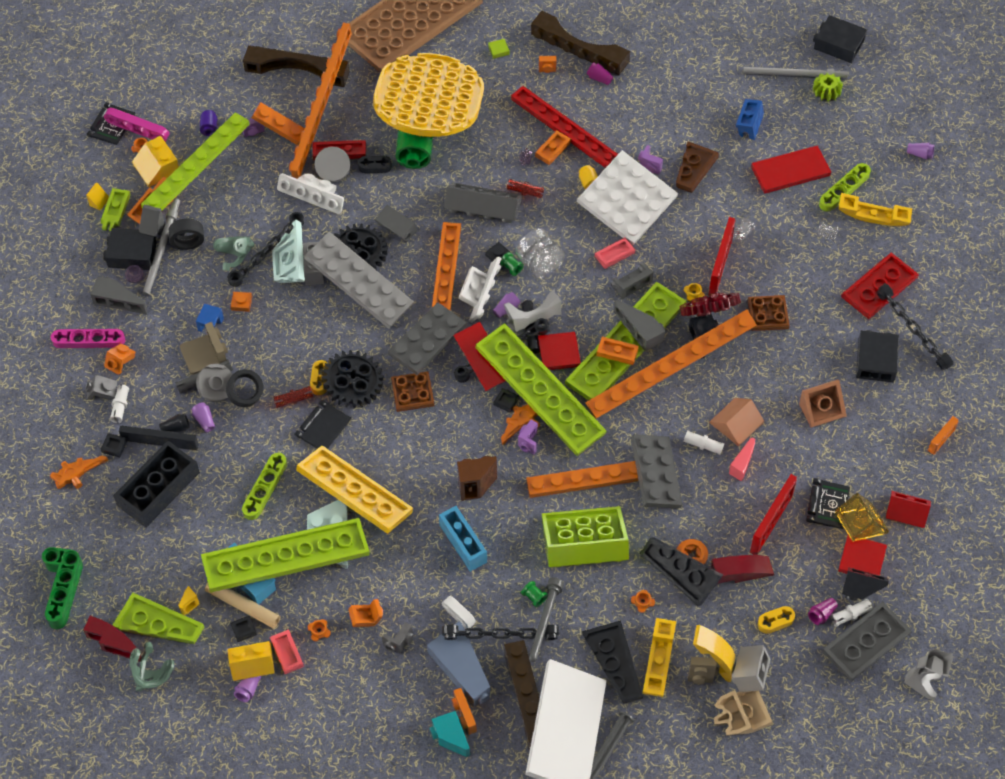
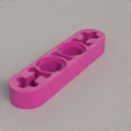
(135, 124)
(88, 335)

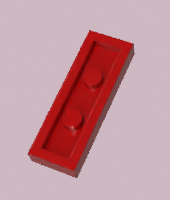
(354, 148)

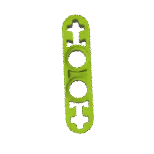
(843, 186)
(261, 485)

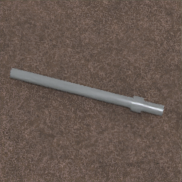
(793, 72)
(171, 216)

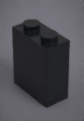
(839, 38)
(129, 248)
(877, 356)

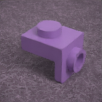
(254, 128)
(650, 162)
(526, 435)

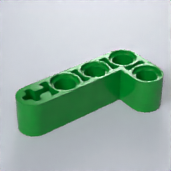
(60, 588)

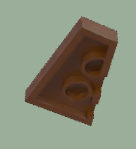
(695, 165)

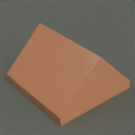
(823, 403)
(738, 420)

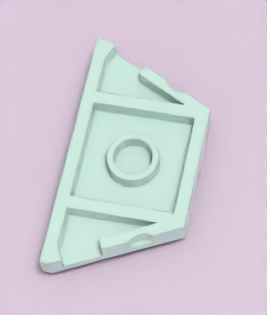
(288, 257)
(329, 514)

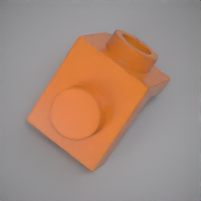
(117, 357)
(366, 615)

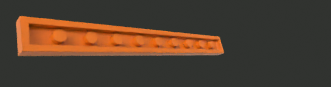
(318, 106)
(670, 364)

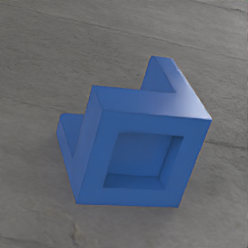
(209, 314)

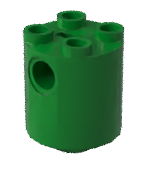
(413, 150)

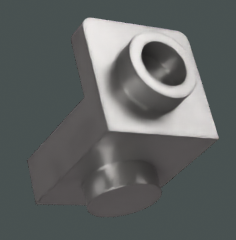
(101, 387)
(402, 639)

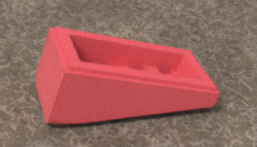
(740, 463)

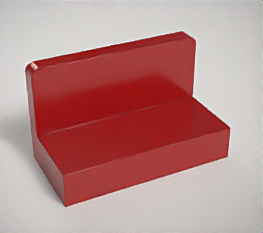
(908, 509)

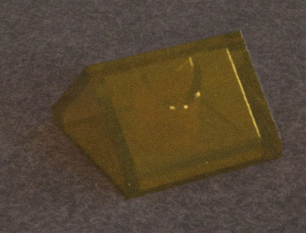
(860, 518)

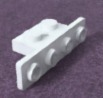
(312, 190)
(477, 286)

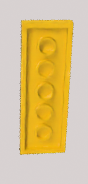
(354, 489)

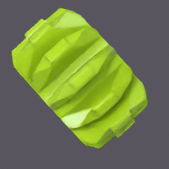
(827, 87)

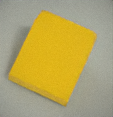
(97, 197)
(188, 602)

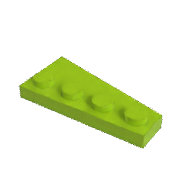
(154, 620)

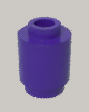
(208, 122)

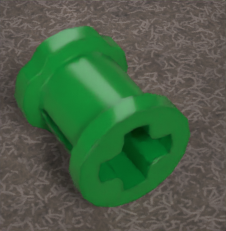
(511, 264)
(534, 594)

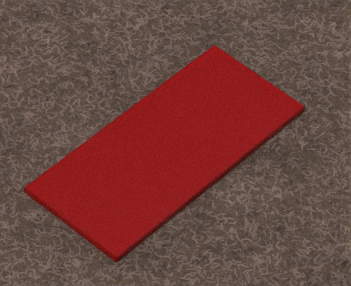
(483, 369)

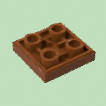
(768, 312)
(412, 391)

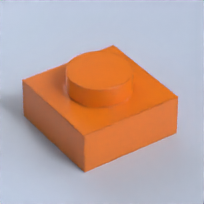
(547, 64)
(241, 301)

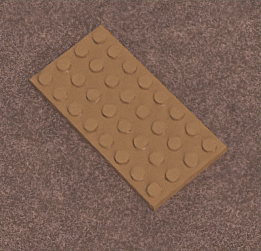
(402, 27)

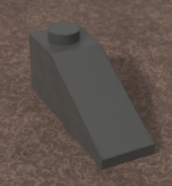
(112, 294)
(641, 325)

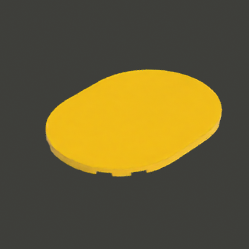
(428, 95)

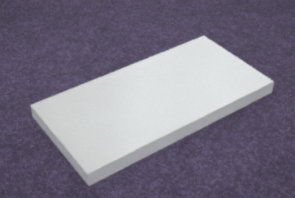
(566, 724)

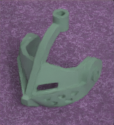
(234, 245)
(140, 674)

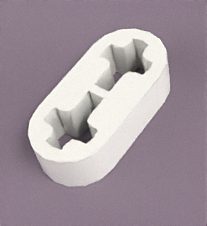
(458, 612)

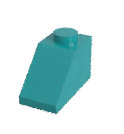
(450, 733)

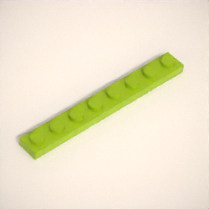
(197, 162)

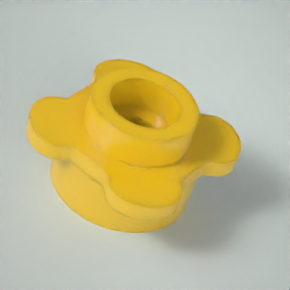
(693, 287)

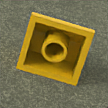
(155, 161)
(251, 660)

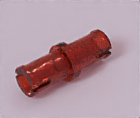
(525, 188)
(293, 396)

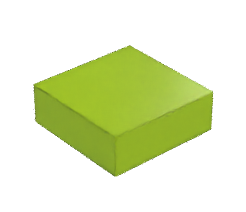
(498, 48)

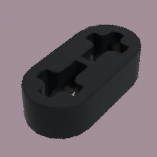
(374, 164)

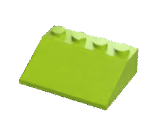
(585, 536)

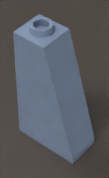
(461, 666)

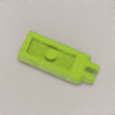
(115, 208)

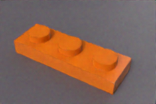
(278, 123)

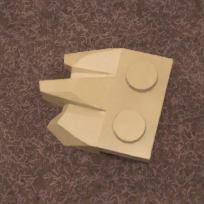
(742, 712)

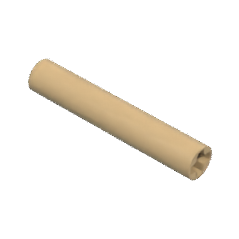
(247, 606)

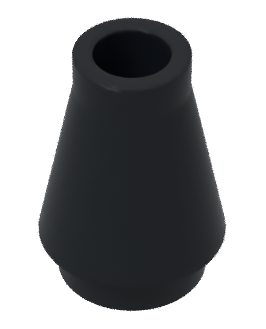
(177, 423)

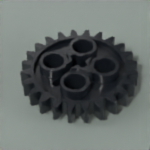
(363, 237)
(349, 392)

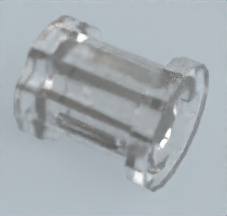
(743, 230)
(822, 231)

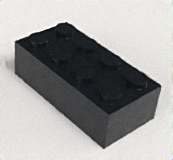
(156, 484)

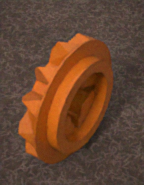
(690, 545)

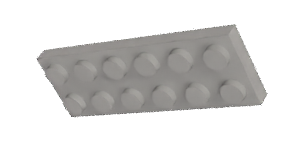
(359, 280)

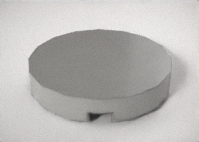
(332, 164)
(212, 382)

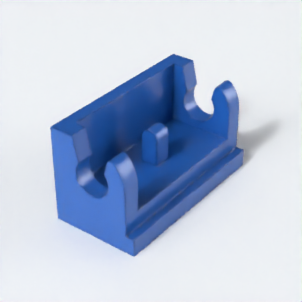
(750, 118)

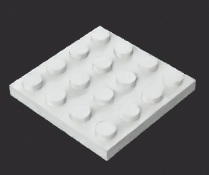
(627, 197)

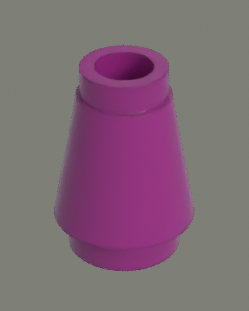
(599, 74)
(822, 611)

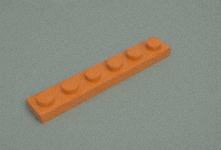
(447, 264)
(582, 479)

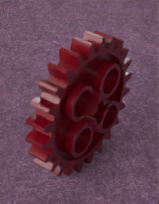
(713, 303)

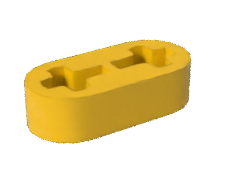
(315, 377)
(777, 623)

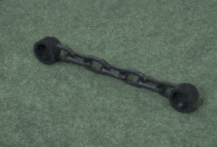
(237, 274)
(541, 330)
(943, 360)
(451, 632)

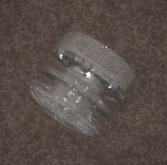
(540, 253)

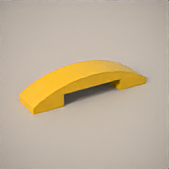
(873, 213)
(711, 643)
(659, 657)

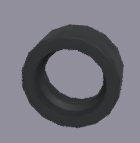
(186, 226)
(248, 374)

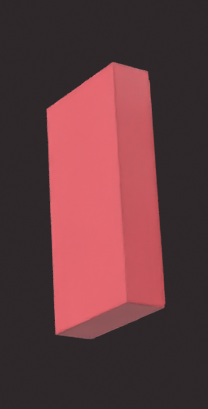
(614, 253)
(286, 652)

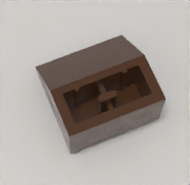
(476, 476)

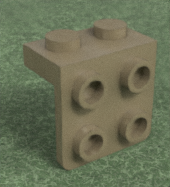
(204, 350)
(703, 669)

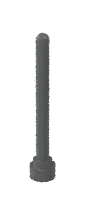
(553, 588)

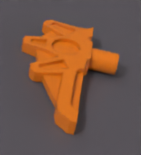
(519, 418)
(72, 472)

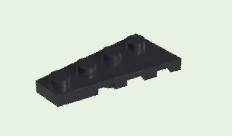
(684, 572)
(613, 654)

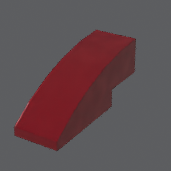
(742, 567)
(109, 637)

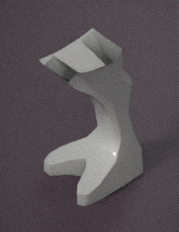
(519, 320)
(927, 670)

